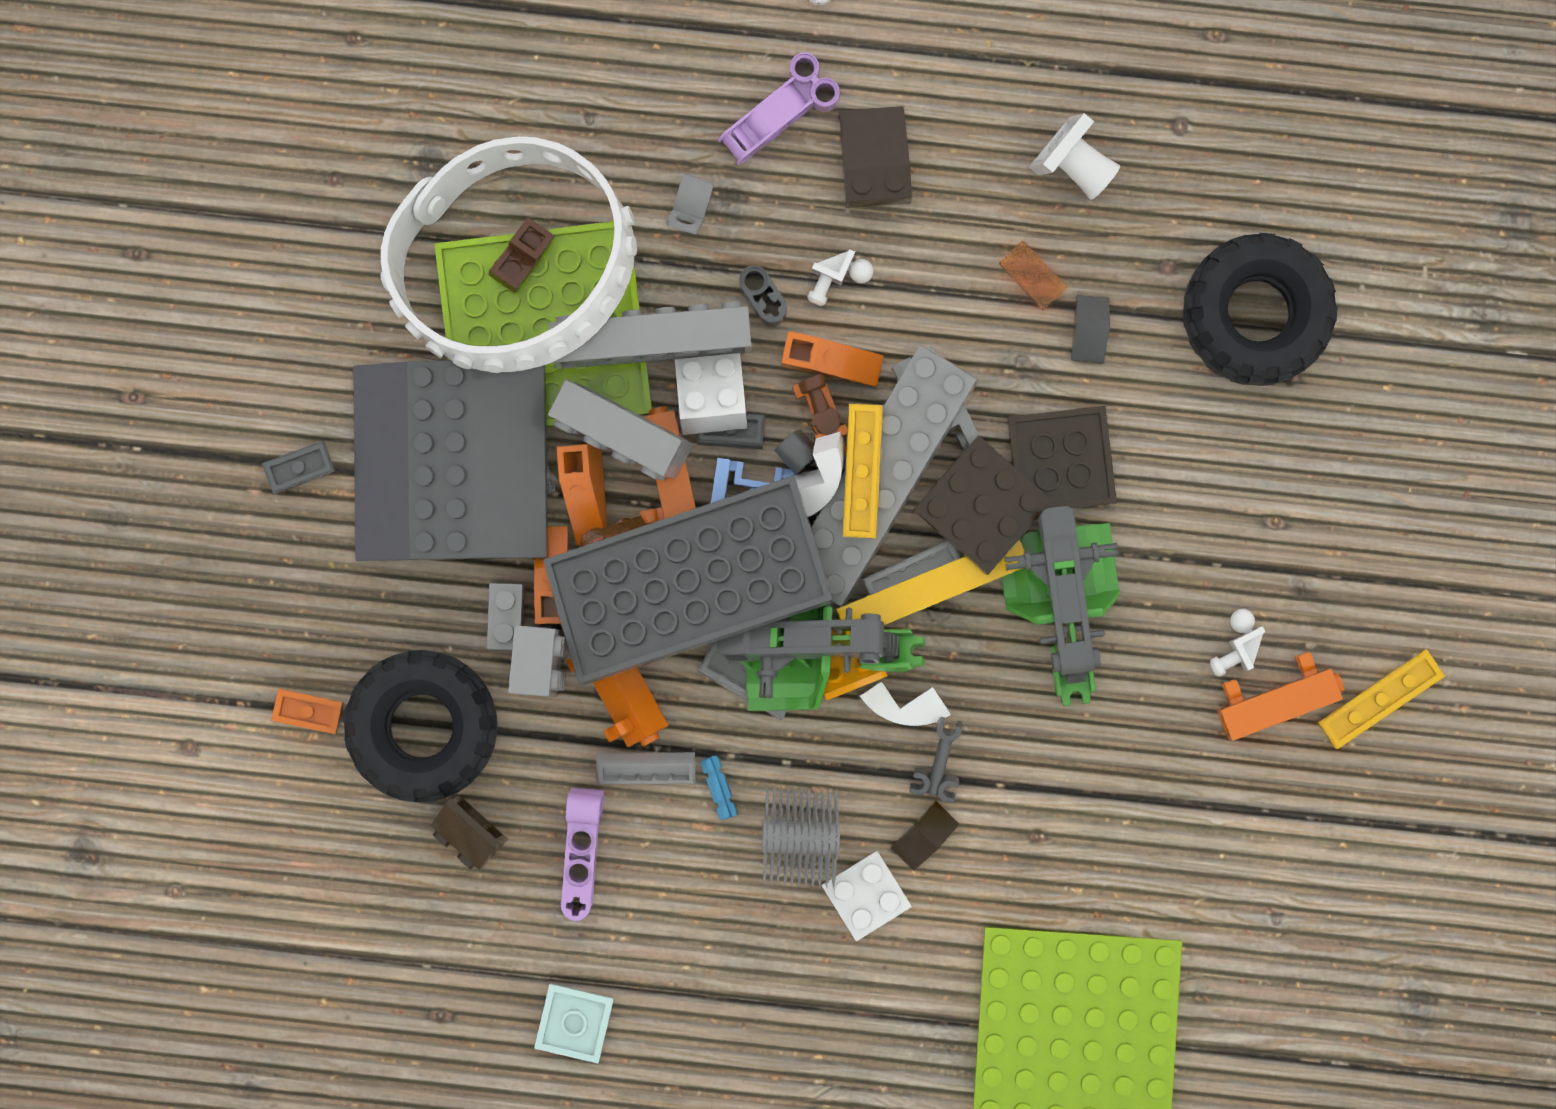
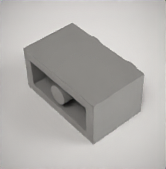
(504, 611)

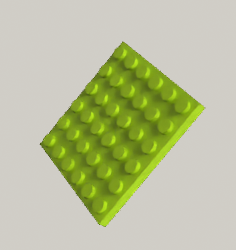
(489, 314)
(1076, 1021)

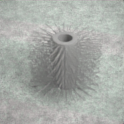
(801, 837)

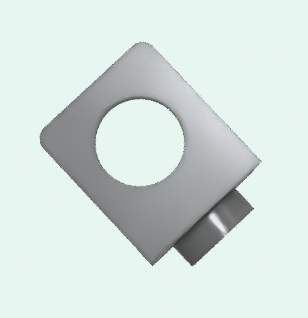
(690, 203)

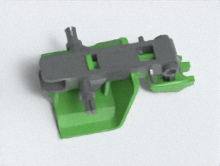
(1065, 580)
(793, 656)

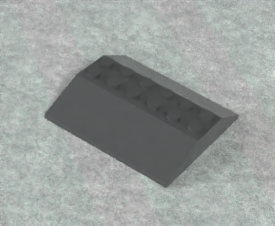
(449, 462)

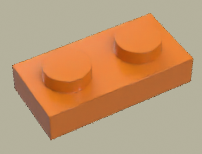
(307, 711)

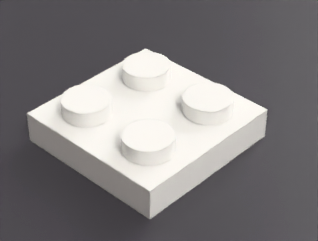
(866, 896)

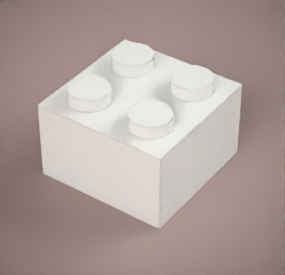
(711, 393)

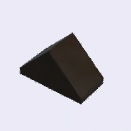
(925, 836)

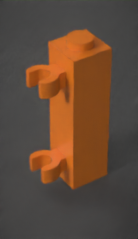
(674, 494)
(1281, 703)
(630, 707)

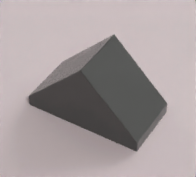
(1090, 329)

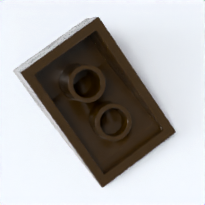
(875, 157)
(467, 832)

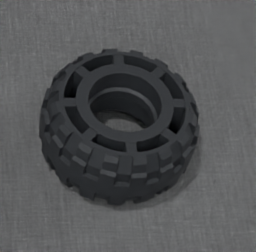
(1299, 280)
(370, 732)

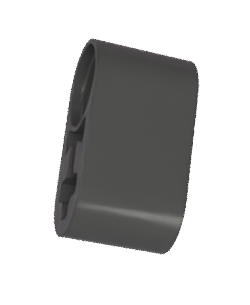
(760, 306)
(796, 451)

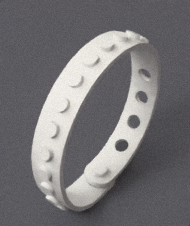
(433, 197)

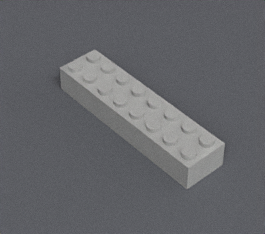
(912, 430)

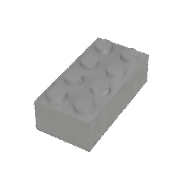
(618, 428)
(537, 661)

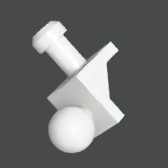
(835, 270)
(1244, 647)

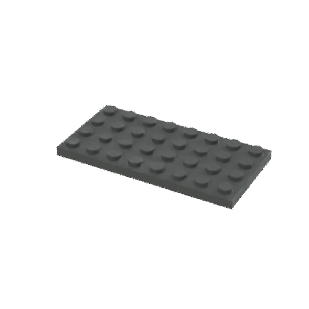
(687, 581)

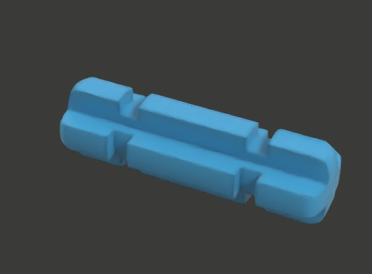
(719, 787)

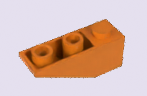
(831, 359)
(582, 487)
(544, 603)

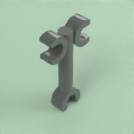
(935, 782)

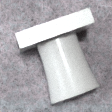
(1076, 157)

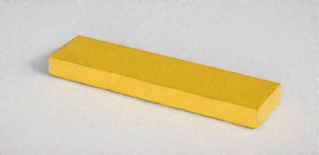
(862, 471)
(1381, 699)

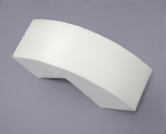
(820, 485)
(920, 711)

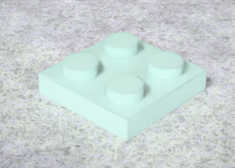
(574, 1023)

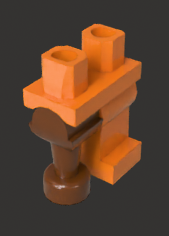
(821, 405)

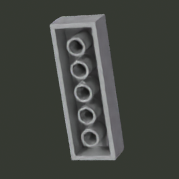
(663, 336)

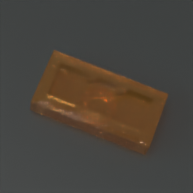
(1032, 275)

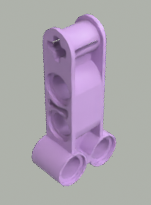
(779, 110)
(583, 814)

